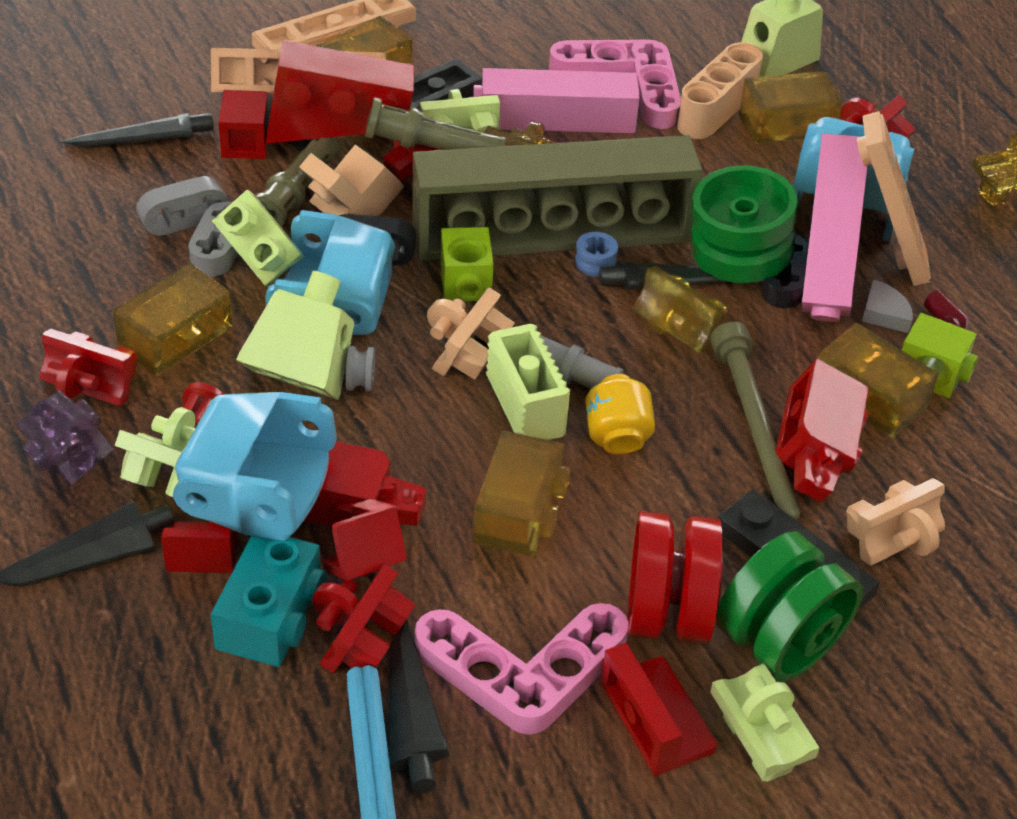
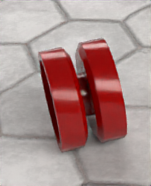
(680, 577)

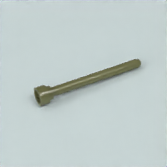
(733, 347)

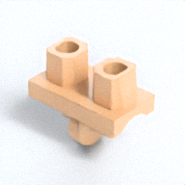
(452, 322)
(904, 520)

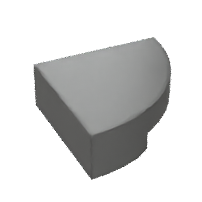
(887, 308)

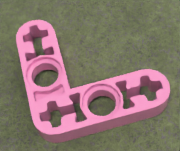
(628, 57)
(531, 680)

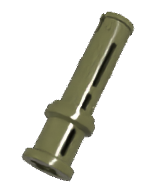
(413, 129)
(287, 189)

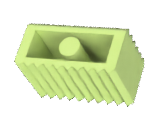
(527, 382)

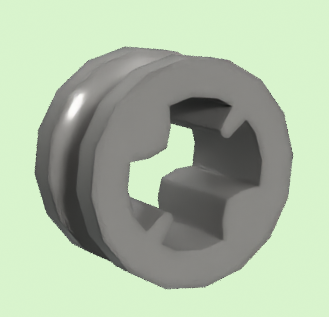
(360, 369)

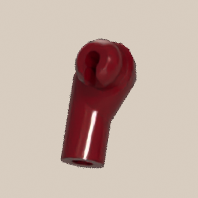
(945, 309)

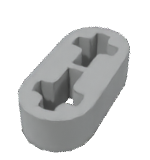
(180, 205)
(208, 237)

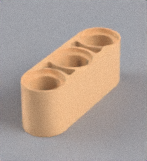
(717, 90)

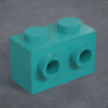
(267, 599)

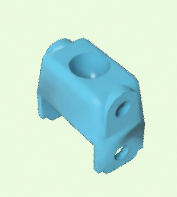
(809, 159)
(351, 253)
(256, 462)

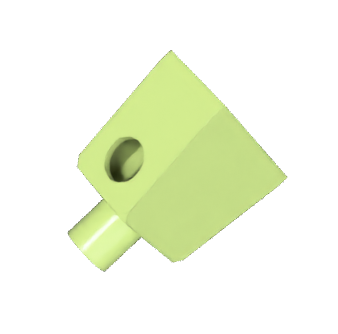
(785, 33)
(302, 338)

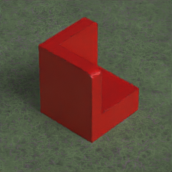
(243, 124)
(366, 541)
(199, 547)

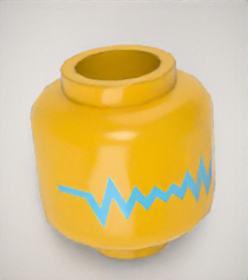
(620, 414)

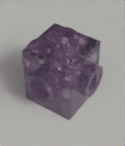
(64, 436)

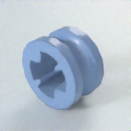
(595, 250)

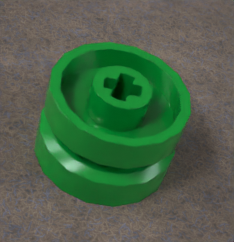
(743, 223)
(788, 605)

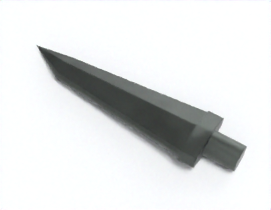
(166, 128)
(633, 274)
(105, 540)
(414, 722)

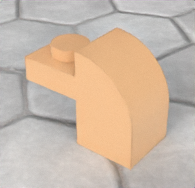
(355, 186)

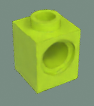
(466, 263)
(943, 349)

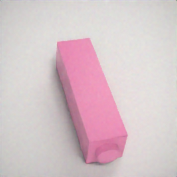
(563, 99)
(834, 229)

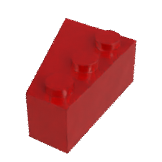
(332, 92)

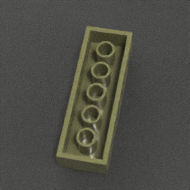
(557, 192)

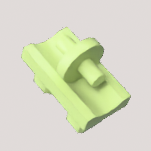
(470, 113)
(257, 238)
(147, 453)
(765, 721)

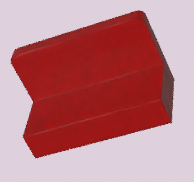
(655, 710)

